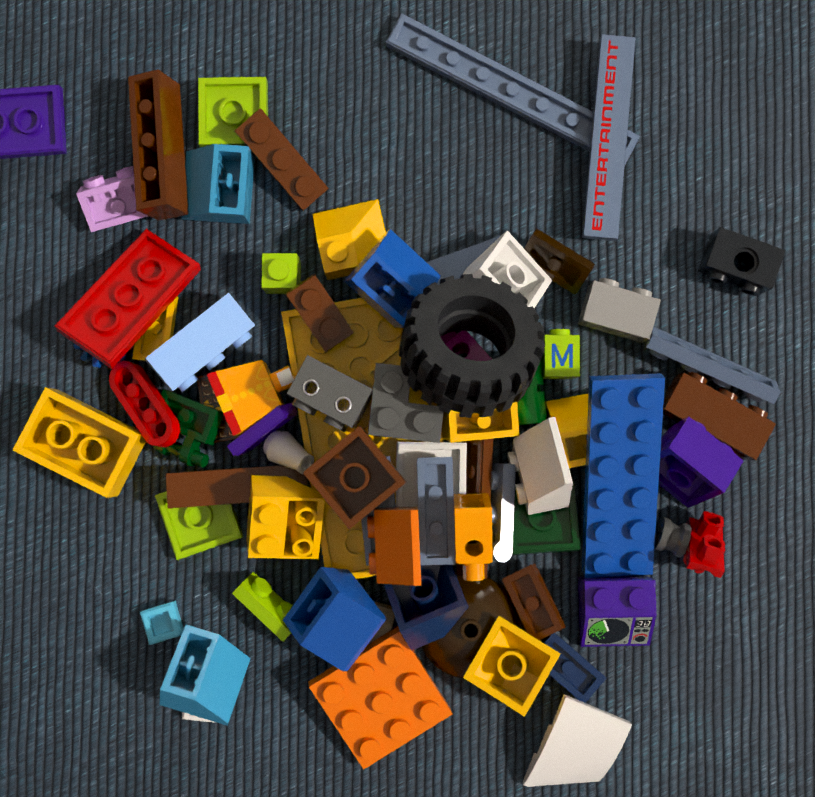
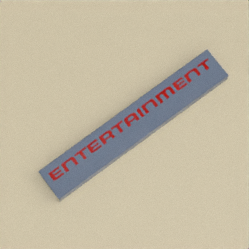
(608, 137)

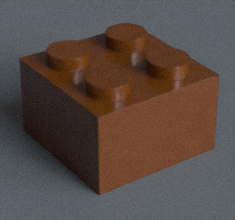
(354, 477)

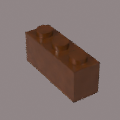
(724, 418)

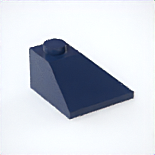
(430, 609)

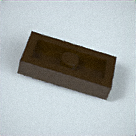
(559, 261)

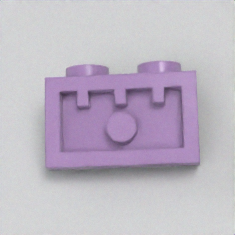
(109, 200)

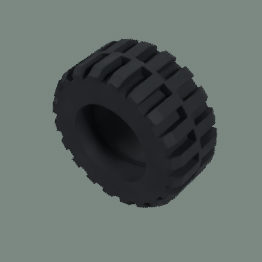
(479, 308)

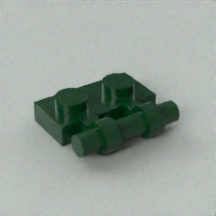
(197, 422)

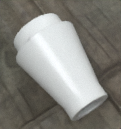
(286, 451)

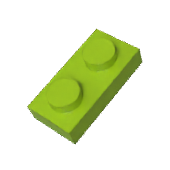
(264, 603)

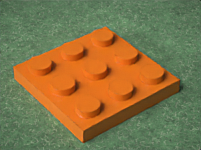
(380, 698)

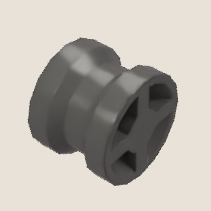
(672, 536)

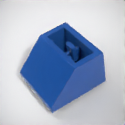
(391, 278)
(334, 617)

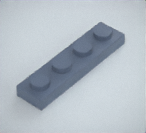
(723, 371)

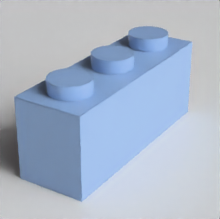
(201, 343)

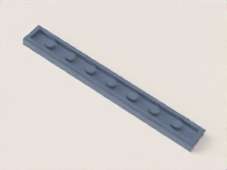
(496, 82)

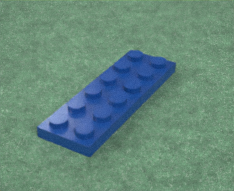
(622, 474)

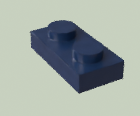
(574, 670)

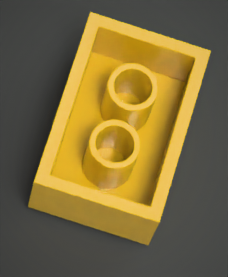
(80, 442)

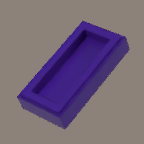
(262, 429)

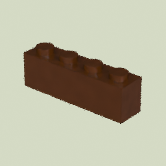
(158, 145)

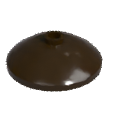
(485, 602)

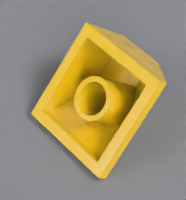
(347, 236)
(511, 665)

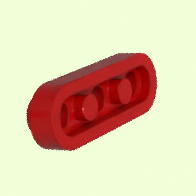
(134, 400)

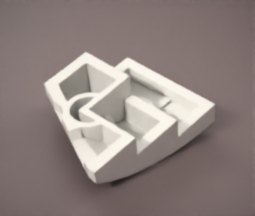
(577, 745)

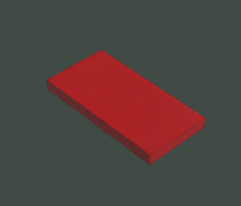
(128, 298)

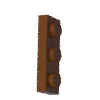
(281, 159)

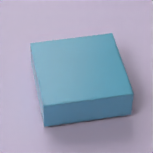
(162, 622)

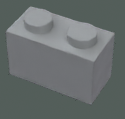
(619, 310)

